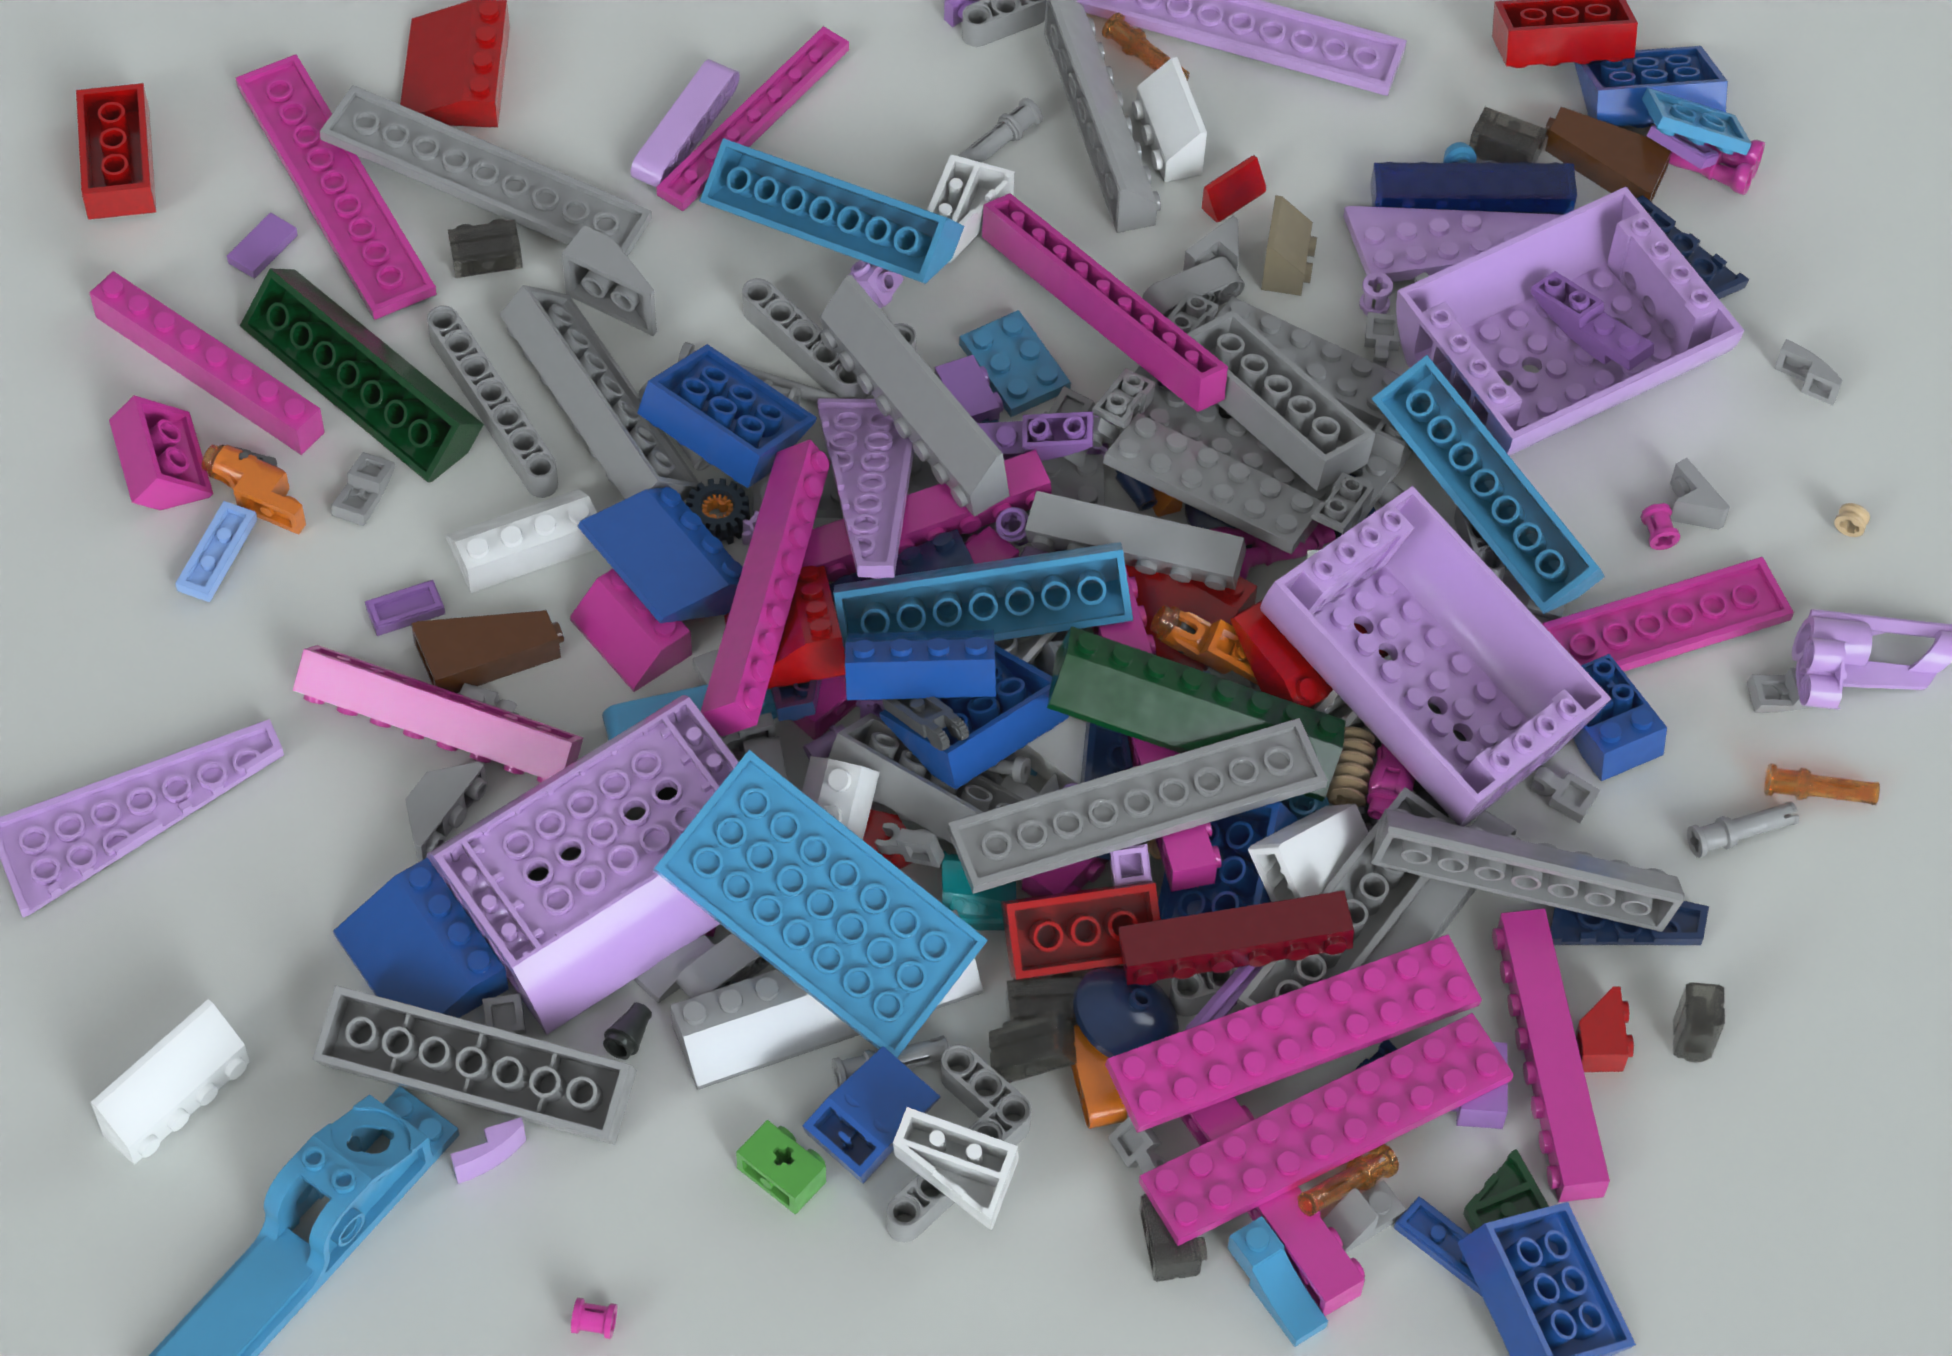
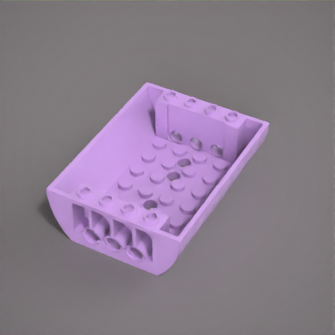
(1487, 325)
(1452, 643)
(607, 911)

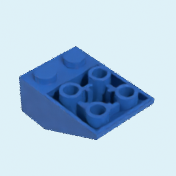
(1624, 730)
(866, 1112)

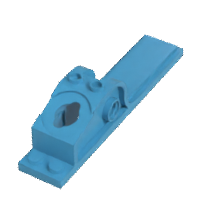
(281, 1268)

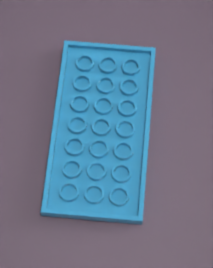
(820, 905)

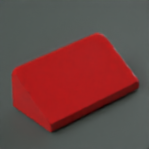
(1233, 189)

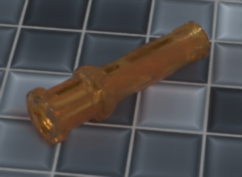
(1135, 43)
(1804, 784)
(1359, 1173)

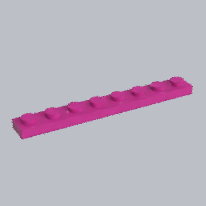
(755, 114)

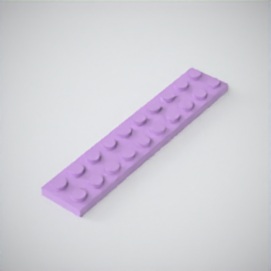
(1271, 36)

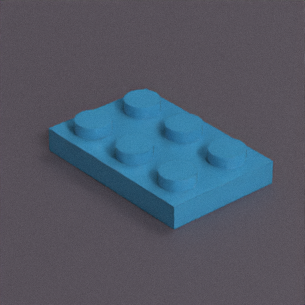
(1696, 122)
(1015, 362)

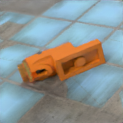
(256, 484)
(1204, 642)

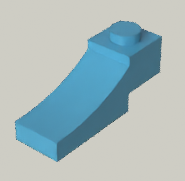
(1276, 1281)

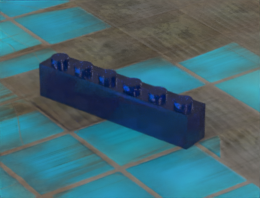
(1476, 186)

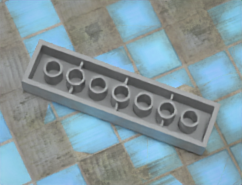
(475, 1064)

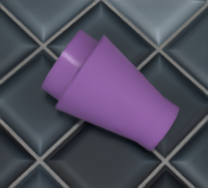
(1010, 521)

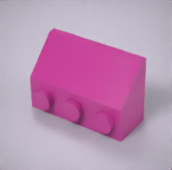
(159, 454)
(628, 632)

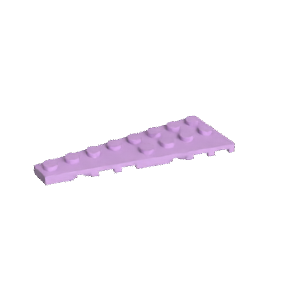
(1429, 240)
(871, 479)
(87, 829)

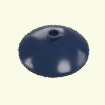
(1121, 1015)

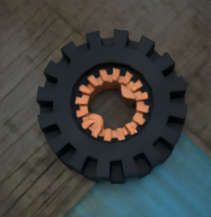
(725, 499)

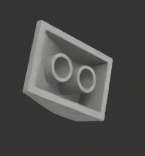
(607, 280)

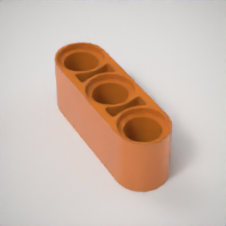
(1094, 1085)

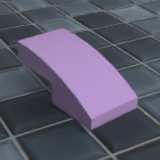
(500, 1144)

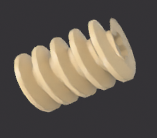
(1353, 768)

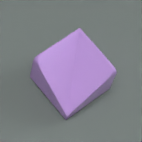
(1130, 865)

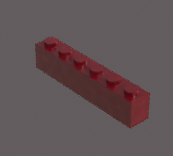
(1236, 938)

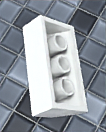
(522, 540)
(170, 1083)

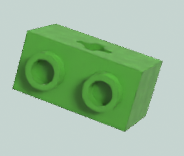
(789, 1184)

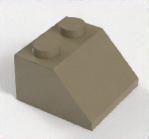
(1288, 250)

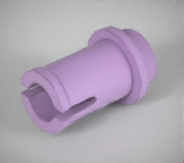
(822, 746)

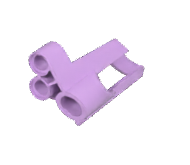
(1835, 653)

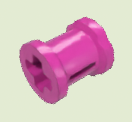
(1660, 526)
(594, 1318)

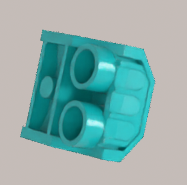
(979, 909)

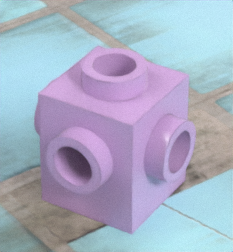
(876, 281)

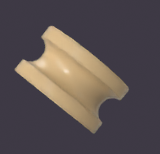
(1852, 520)

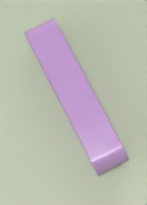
(685, 122)

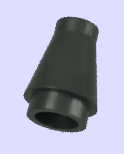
(627, 1032)

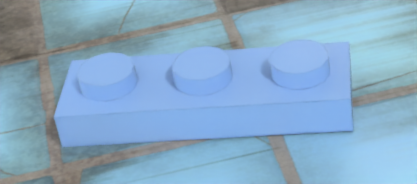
(216, 551)

